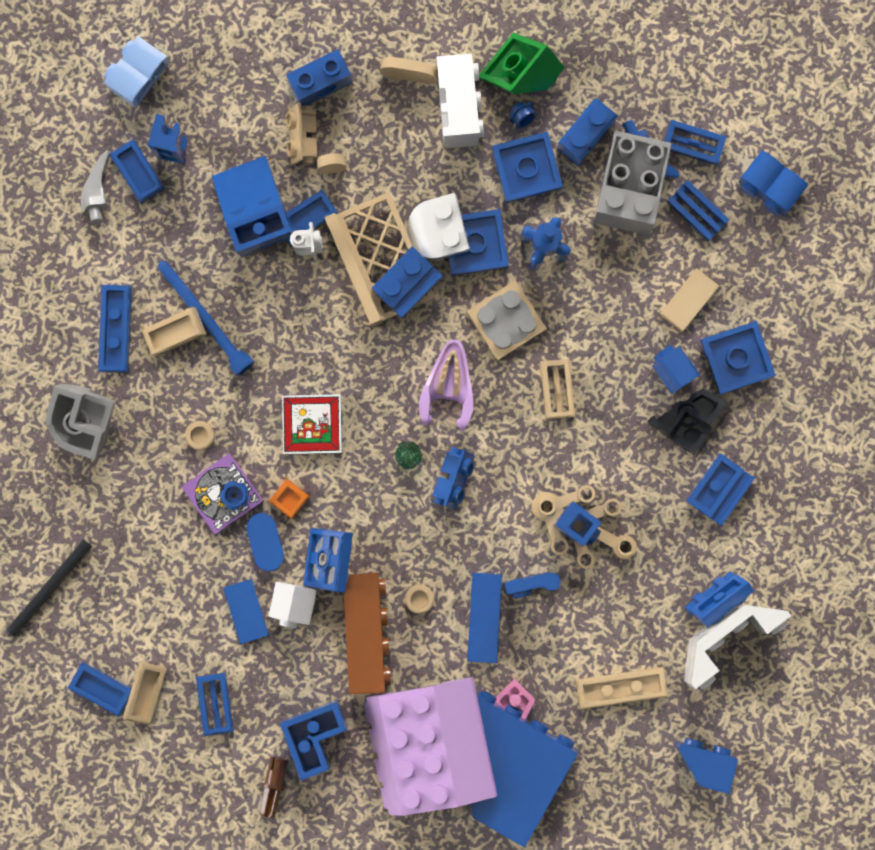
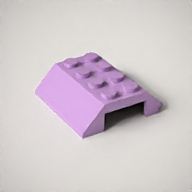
(430, 747)

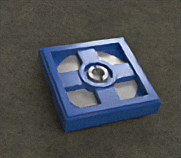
(328, 560)

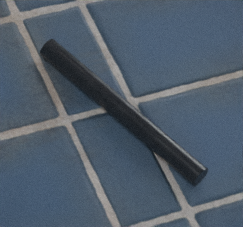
(49, 587)

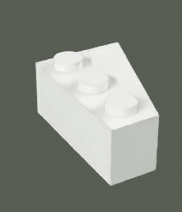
(459, 101)

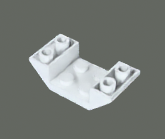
(699, 667)

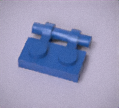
(719, 599)

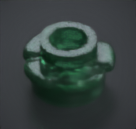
(408, 455)

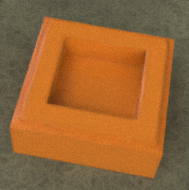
(289, 498)

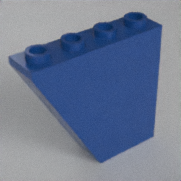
(525, 767)

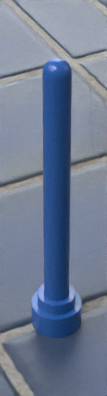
(239, 361)

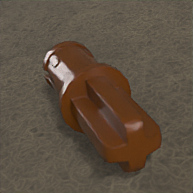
(273, 786)

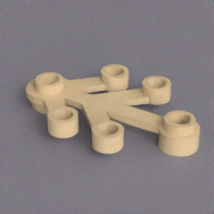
(598, 511)

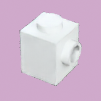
(292, 604)

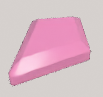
(517, 697)

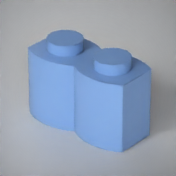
(135, 71)

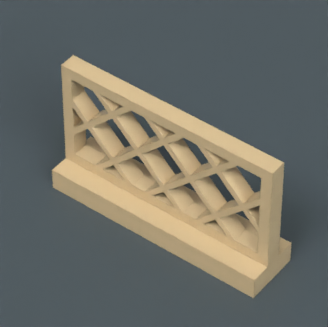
(353, 260)

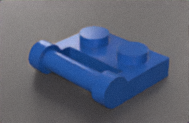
(522, 586)

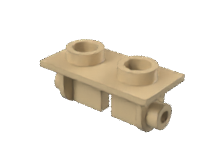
(299, 146)

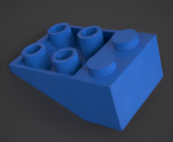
(252, 207)

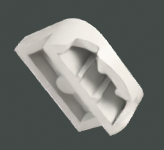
(438, 228)

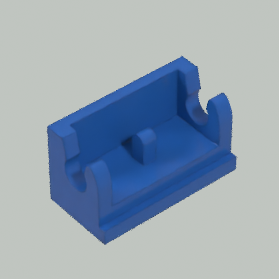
(165, 143)

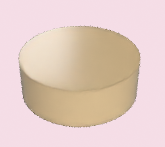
(331, 163)
(199, 435)
(419, 599)

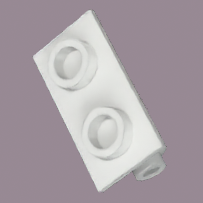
(307, 242)

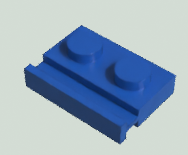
(407, 282)
(720, 489)

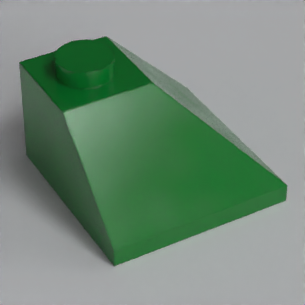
(522, 66)

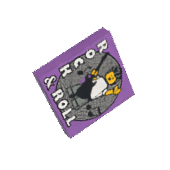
(206, 489)

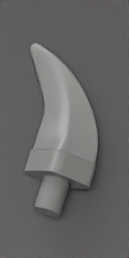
(92, 197)

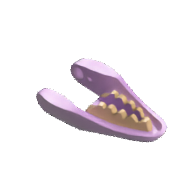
(449, 381)

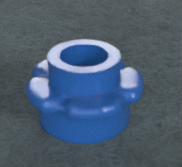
(522, 114)
(233, 487)

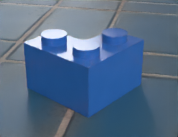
(305, 737)

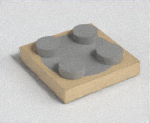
(506, 320)

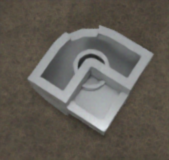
(79, 419)

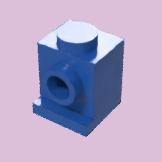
(573, 513)

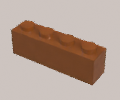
(364, 634)

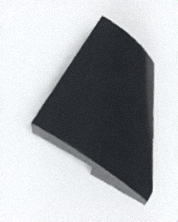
(693, 420)

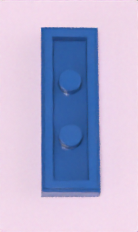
(114, 328)
(484, 617)

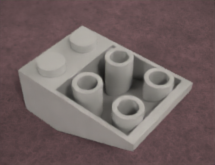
(632, 183)

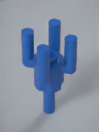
(545, 242)

